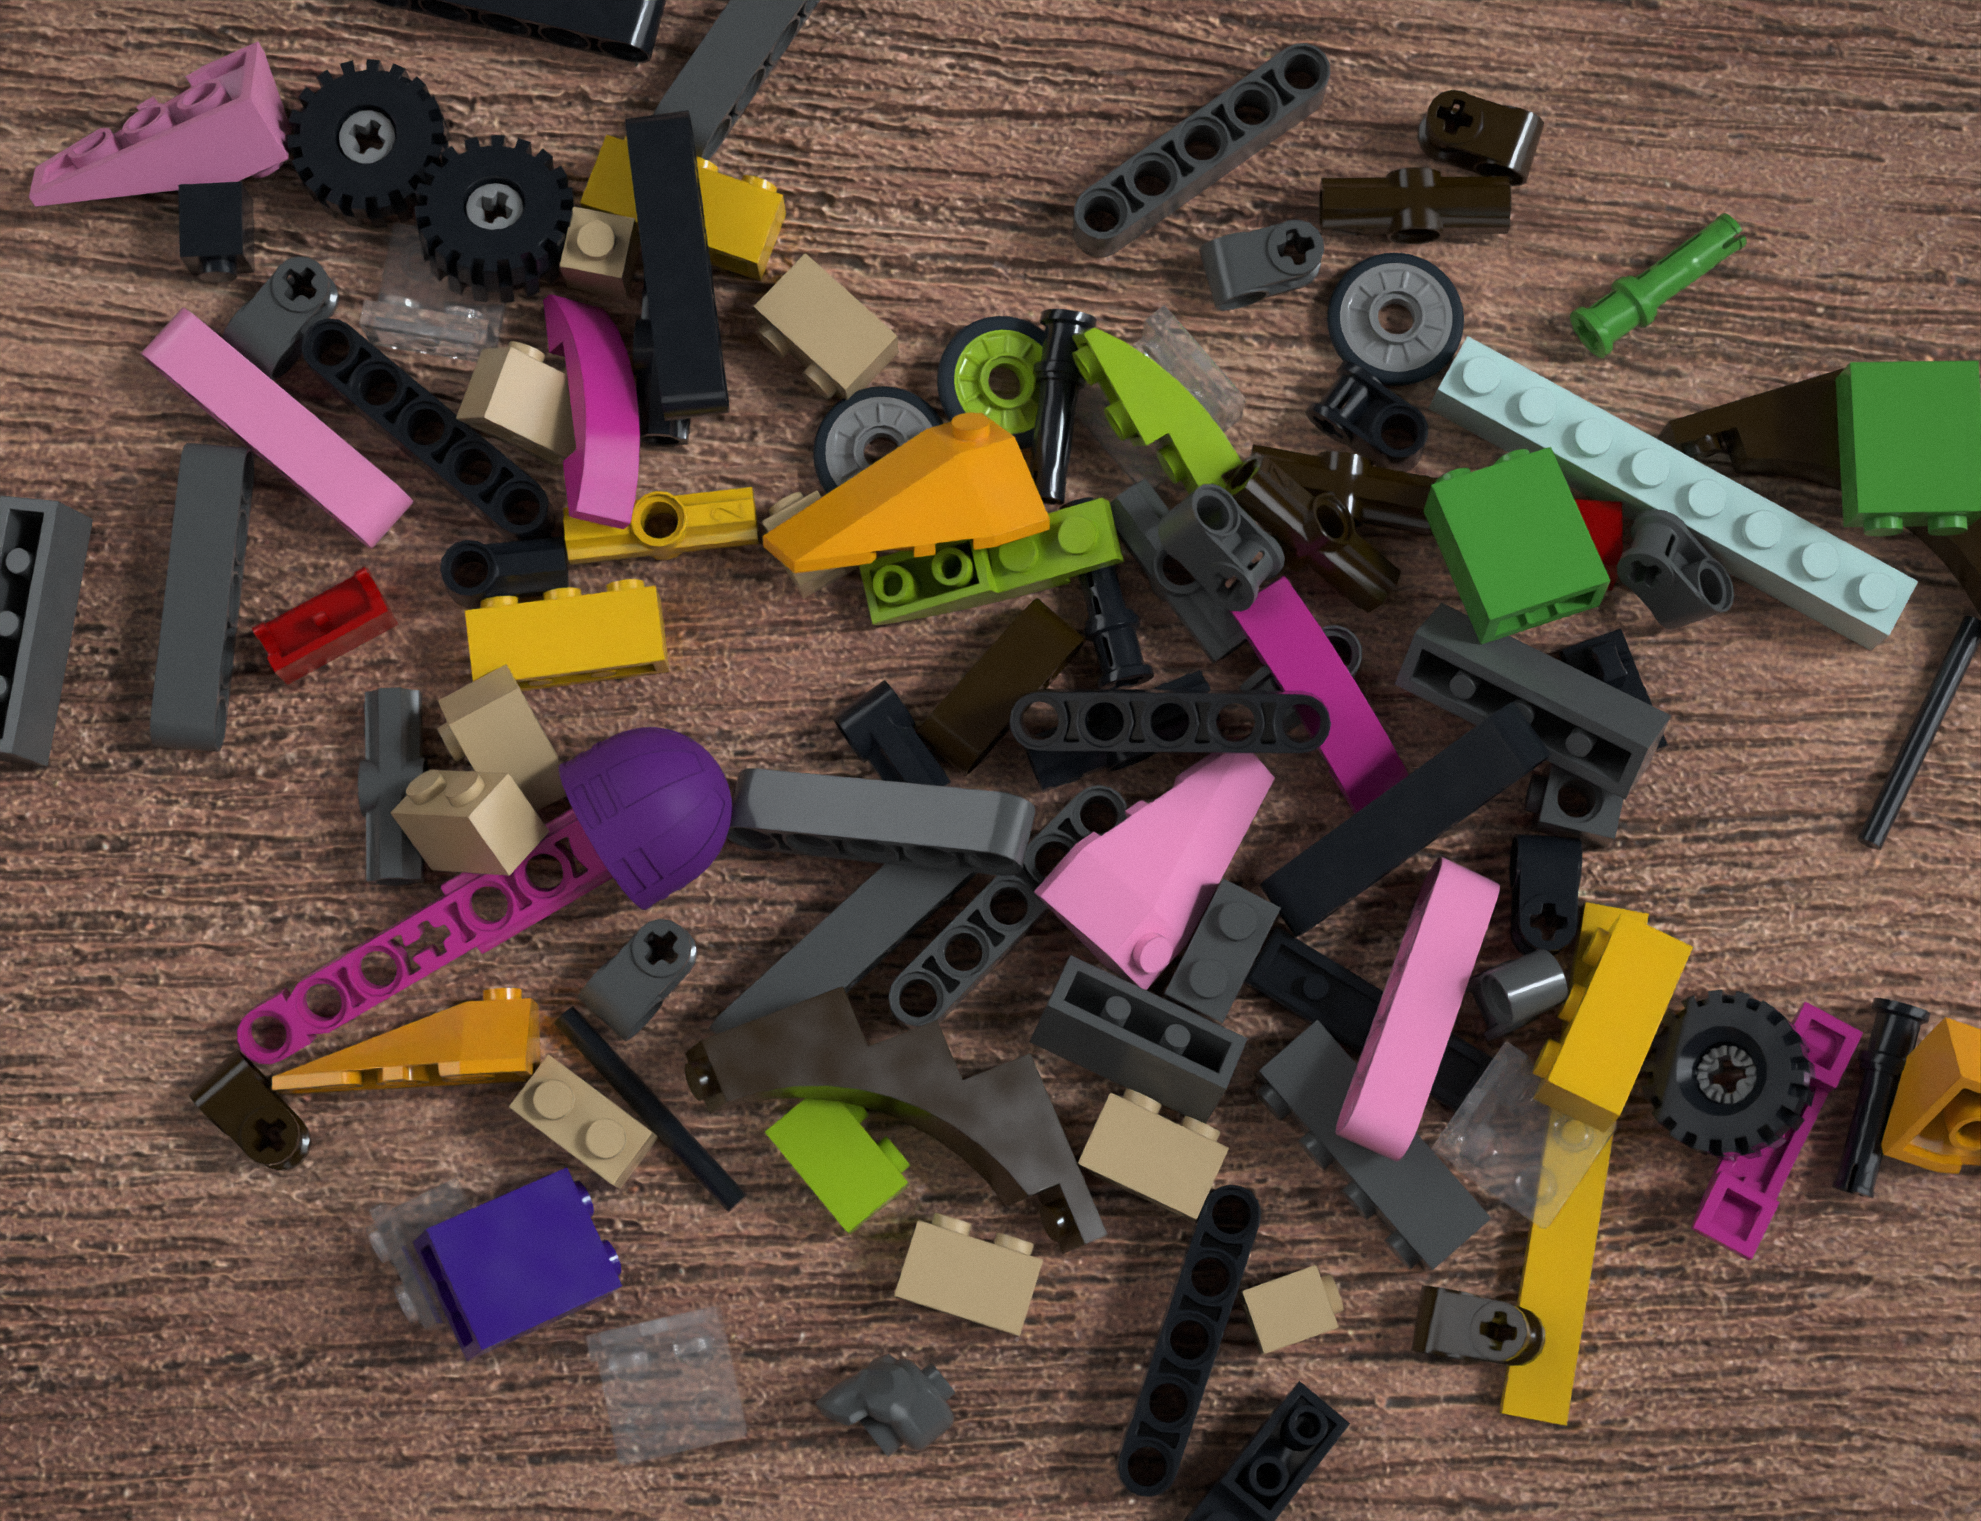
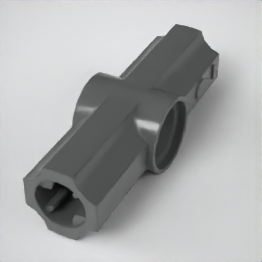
(1136, 522)
(390, 764)

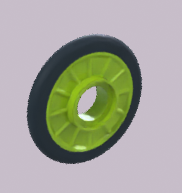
(971, 358)

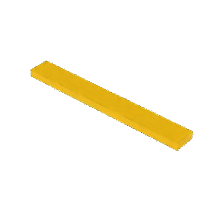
(1561, 1257)

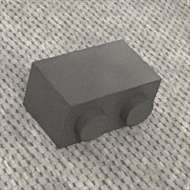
(1221, 952)

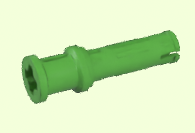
(1636, 299)

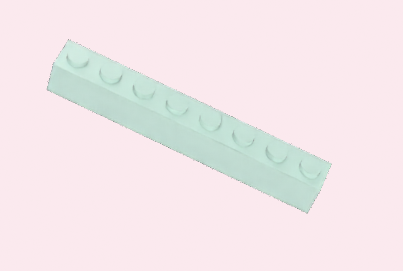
(1625, 465)

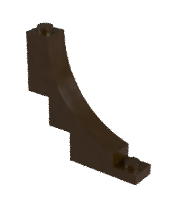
(1797, 436)
(992, 1120)

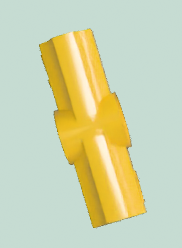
(703, 519)

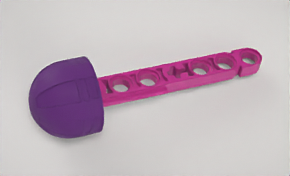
(642, 812)

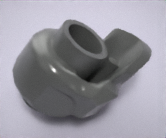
(893, 1403)

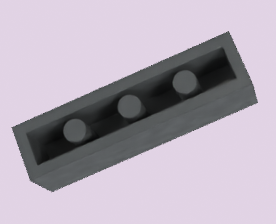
(39, 595)
(1577, 717)
(1411, 1197)

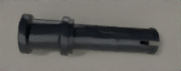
(1057, 401)
(1112, 627)
(1883, 1061)

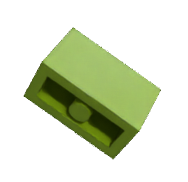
(840, 1159)

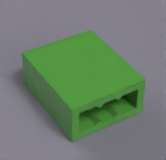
(1910, 445)
(1515, 544)

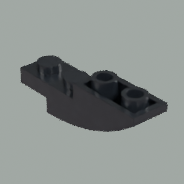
(1273, 1461)

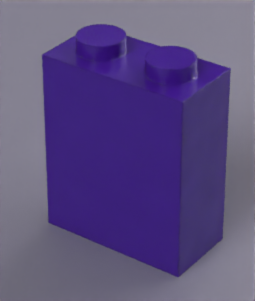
(518, 1263)

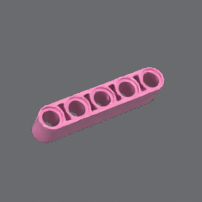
(277, 428)
(1417, 1009)

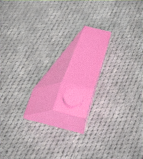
(210, 133)
(1152, 876)

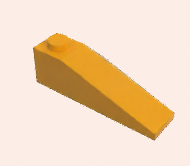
(933, 489)
(455, 1047)
(1939, 1102)

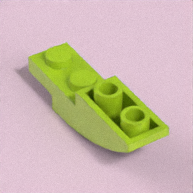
(1154, 406)
(965, 578)

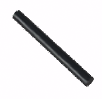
(1921, 734)
(650, 1109)

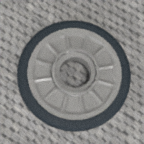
(1401, 281)
(861, 419)

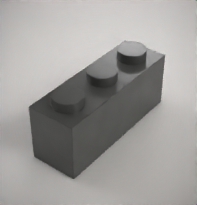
(1138, 1040)

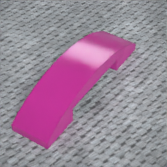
(604, 408)
(1304, 660)
(1745, 1191)

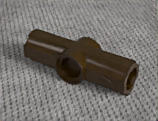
(1414, 205)
(1369, 492)
(1313, 532)

